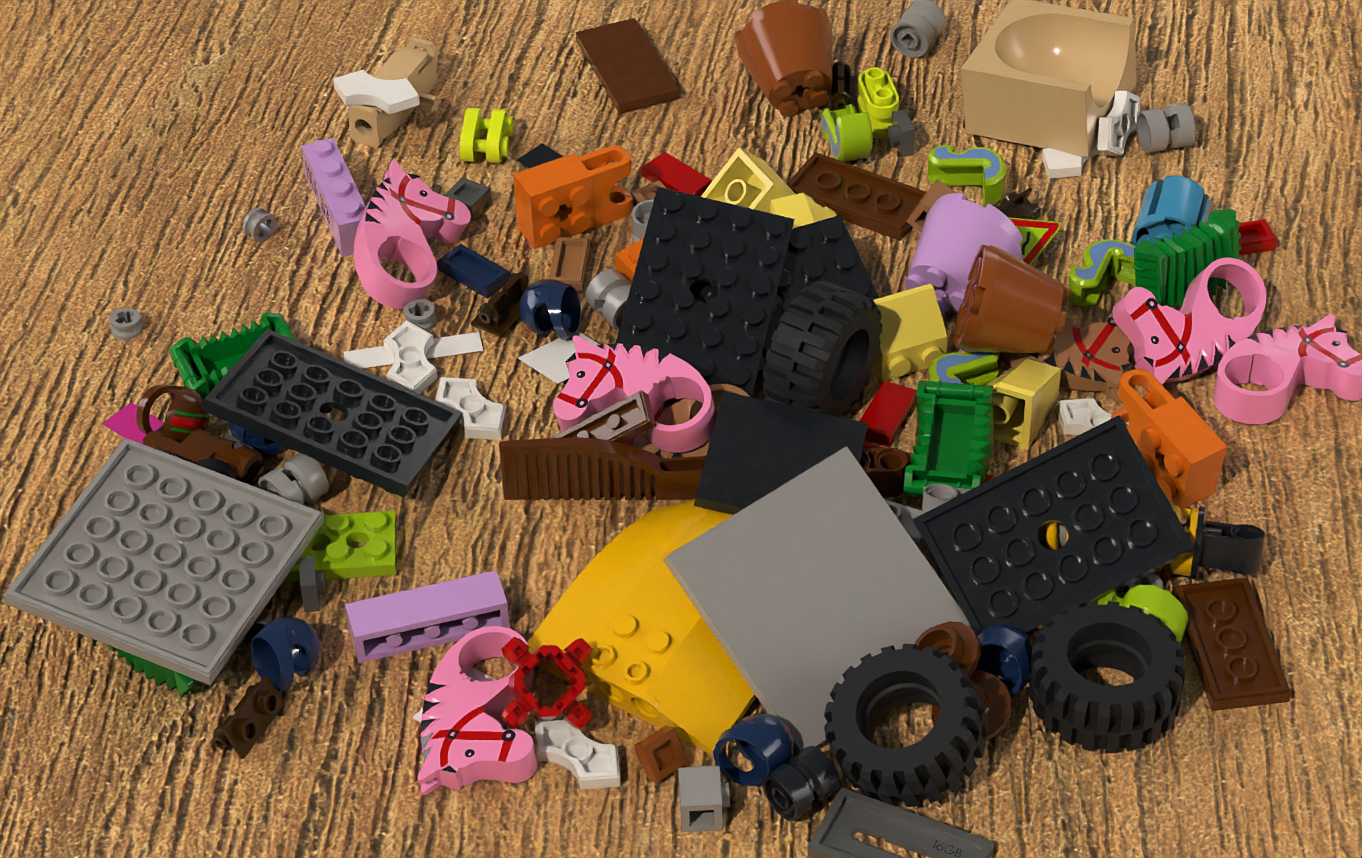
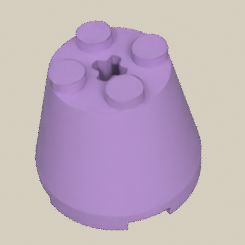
(950, 243)

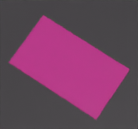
(125, 423)

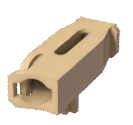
(371, 124)

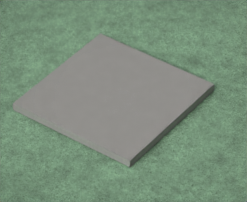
(165, 560)
(811, 588)

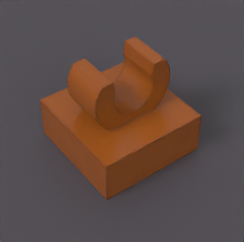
(661, 753)

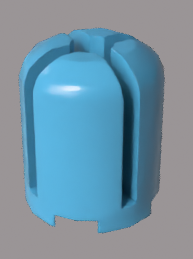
(1170, 208)

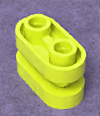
(878, 99)
(497, 142)

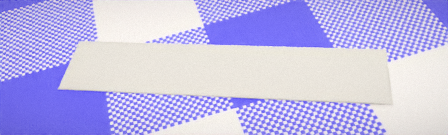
(442, 347)

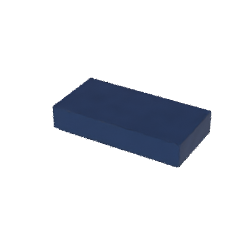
(473, 271)

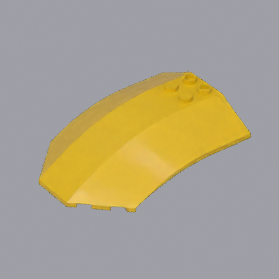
(646, 634)

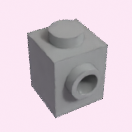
(702, 798)

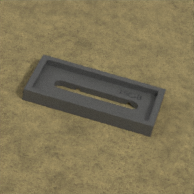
(861, 814)

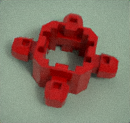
(517, 711)

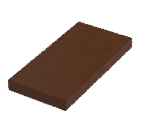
(627, 65)
(858, 195)
(1231, 645)

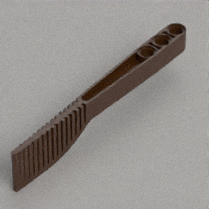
(614, 469)

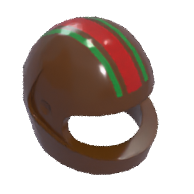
(182, 416)

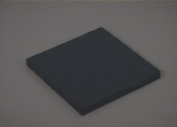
(764, 446)

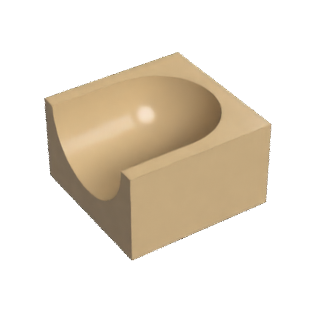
(1048, 75)

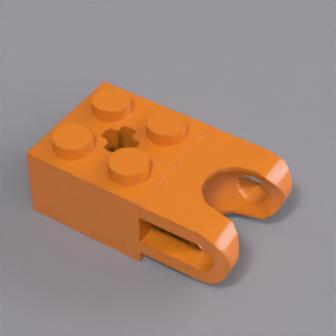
(572, 195)
(1171, 438)

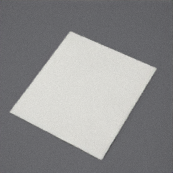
(551, 358)

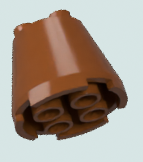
(789, 54)
(1009, 306)

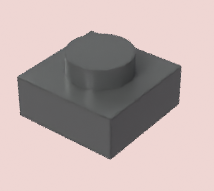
(902, 133)
(470, 193)
(311, 584)

